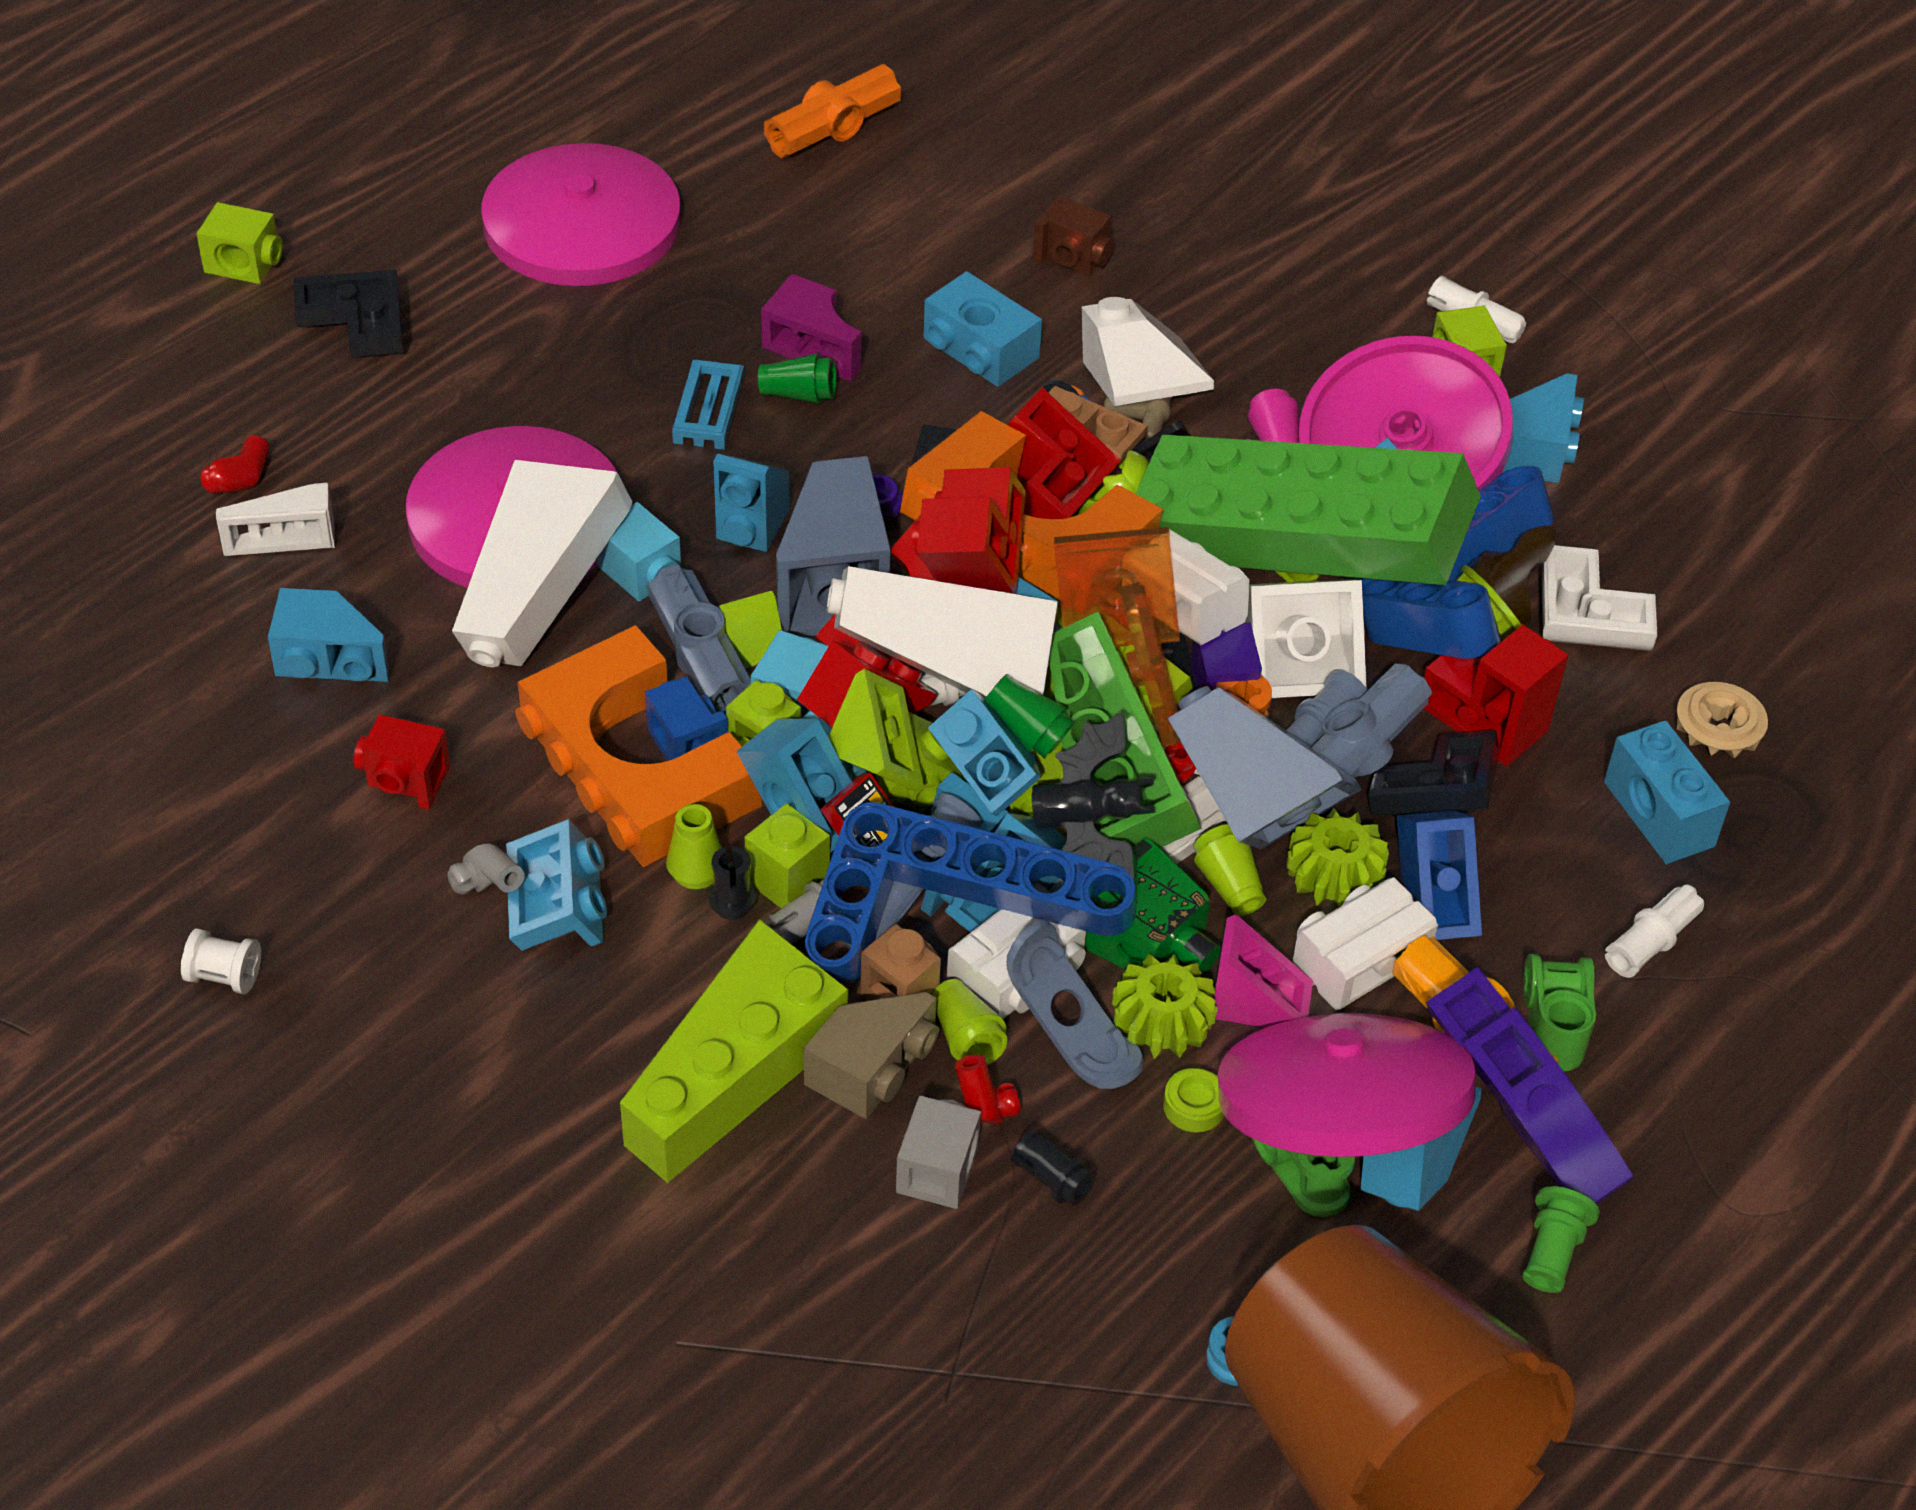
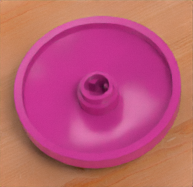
(581, 214)
(1419, 397)
(462, 485)
(1346, 1084)

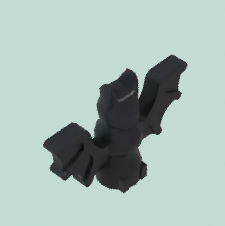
(1083, 802)

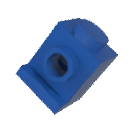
(681, 718)

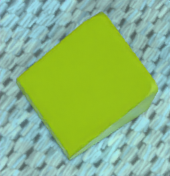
(751, 626)

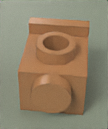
(899, 959)

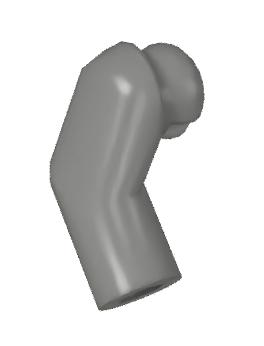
(482, 868)

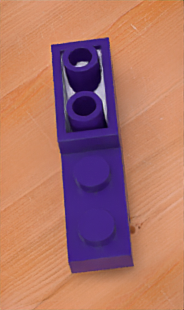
(1530, 1088)

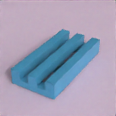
(703, 430)

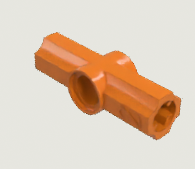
(832, 111)

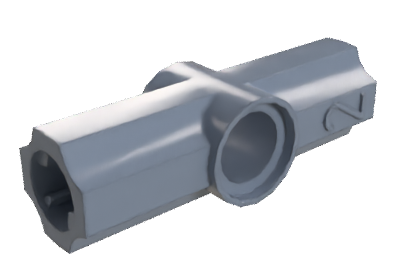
(698, 636)
(1362, 729)

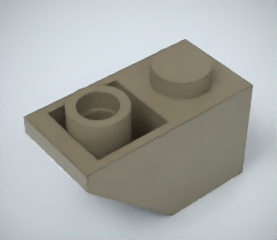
(867, 1049)

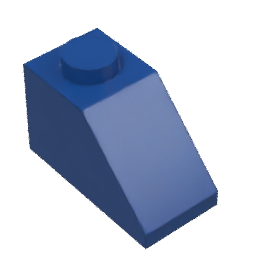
(1442, 869)

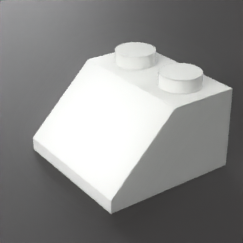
(1307, 633)

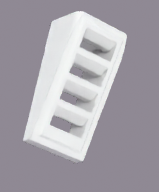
(305, 509)

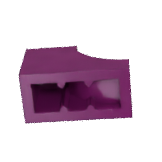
(804, 321)

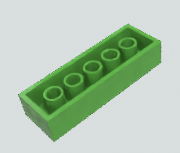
(1315, 505)

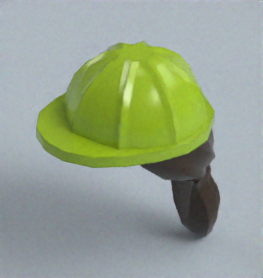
(1507, 577)

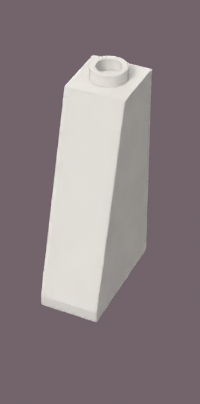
(535, 556)
(947, 628)

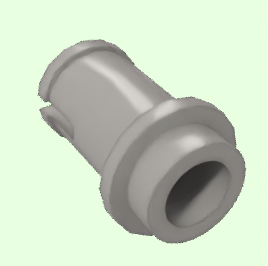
(794, 918)

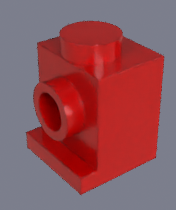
(404, 758)

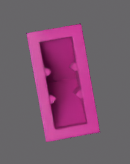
(1257, 981)

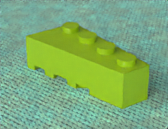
(728, 1052)

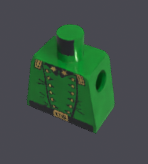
(1167, 919)

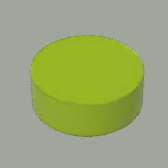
(1193, 1100)

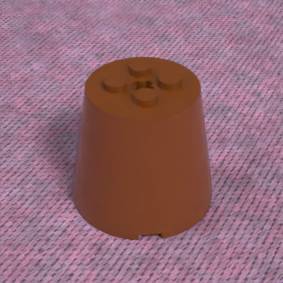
(1393, 1381)

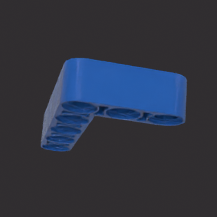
(1459, 615)
(954, 876)

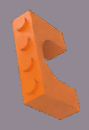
(993, 444)
(587, 695)

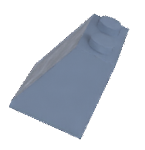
(831, 528)
(1256, 768)

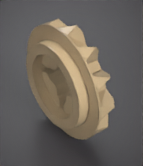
(1721, 701)

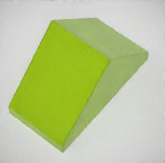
(877, 731)

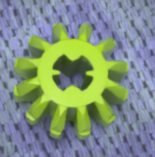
(1336, 856)
(1164, 1005)

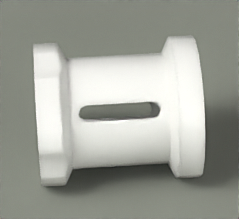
(221, 961)

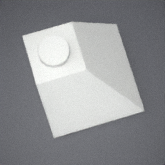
(1137, 354)

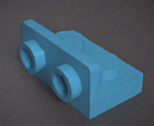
(558, 888)

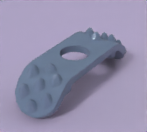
(1093, 1043)

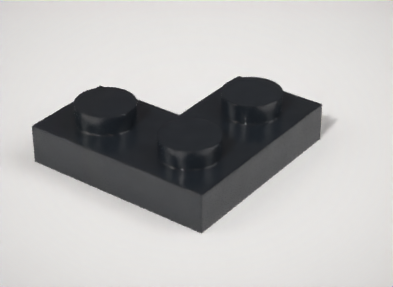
(362, 300)
(1455, 780)

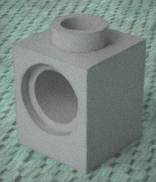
(938, 1151)

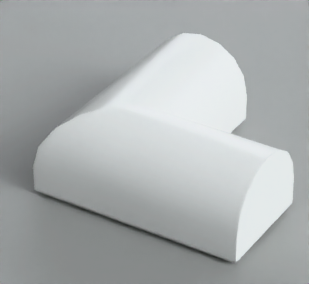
(1585, 614)

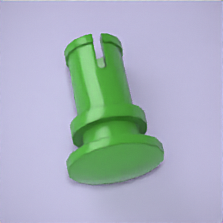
(1559, 1227)

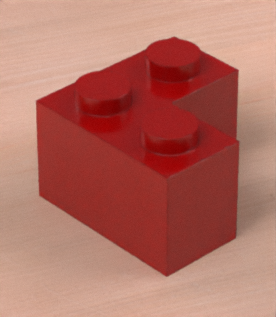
(1059, 458)
(973, 529)
(1501, 691)

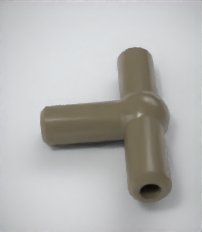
(1152, 413)

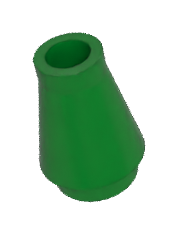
(800, 378)
(1029, 715)

